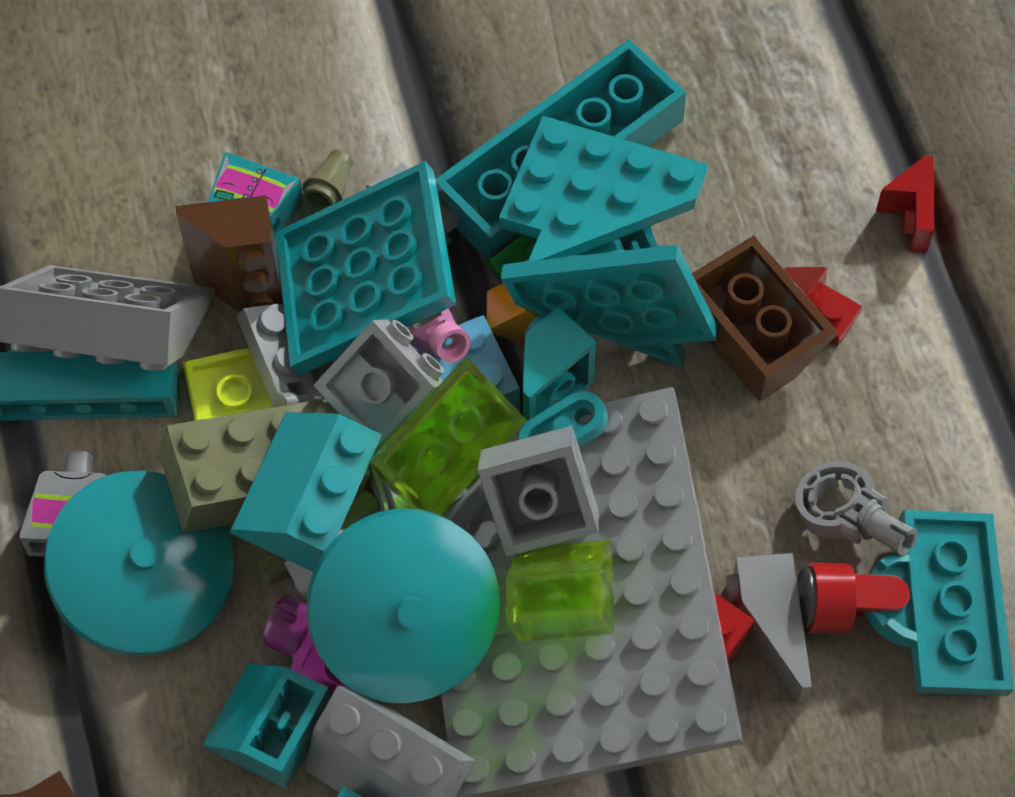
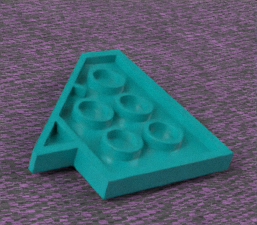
(594, 188)
(626, 296)

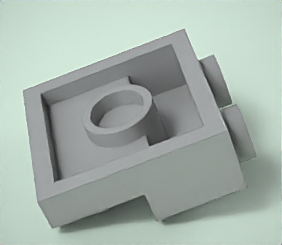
(380, 378)

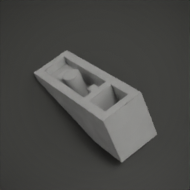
(769, 594)

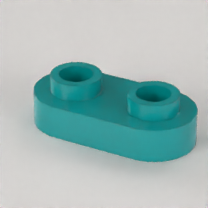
(568, 413)

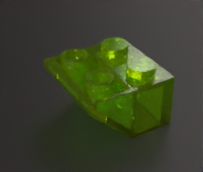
(561, 591)

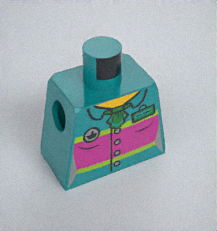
(246, 179)

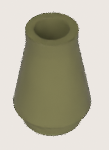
(328, 181)

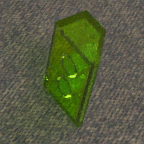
(443, 439)

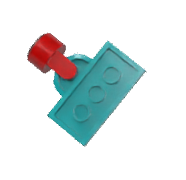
(934, 599)

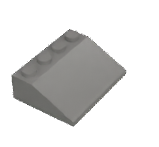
(102, 315)

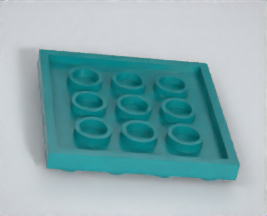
(361, 263)

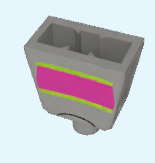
(51, 495)

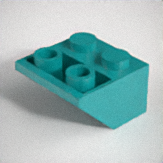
(268, 722)

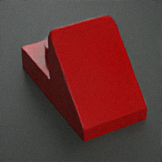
(914, 197)
(834, 306)

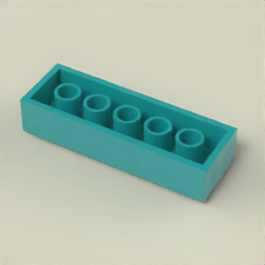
(616, 96)

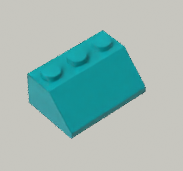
(305, 485)

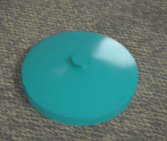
(129, 572)
(402, 605)

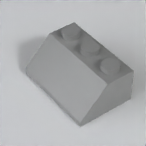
(381, 752)

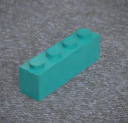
(81, 388)

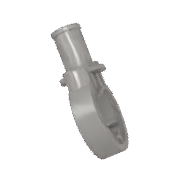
(862, 515)

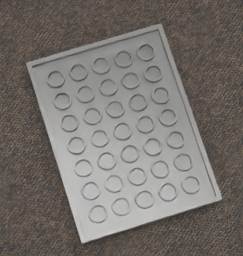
(620, 698)

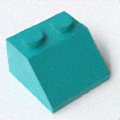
(556, 361)

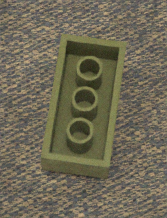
(216, 461)

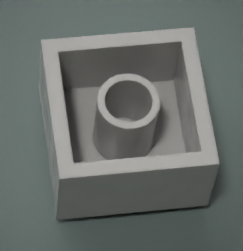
(538, 491)

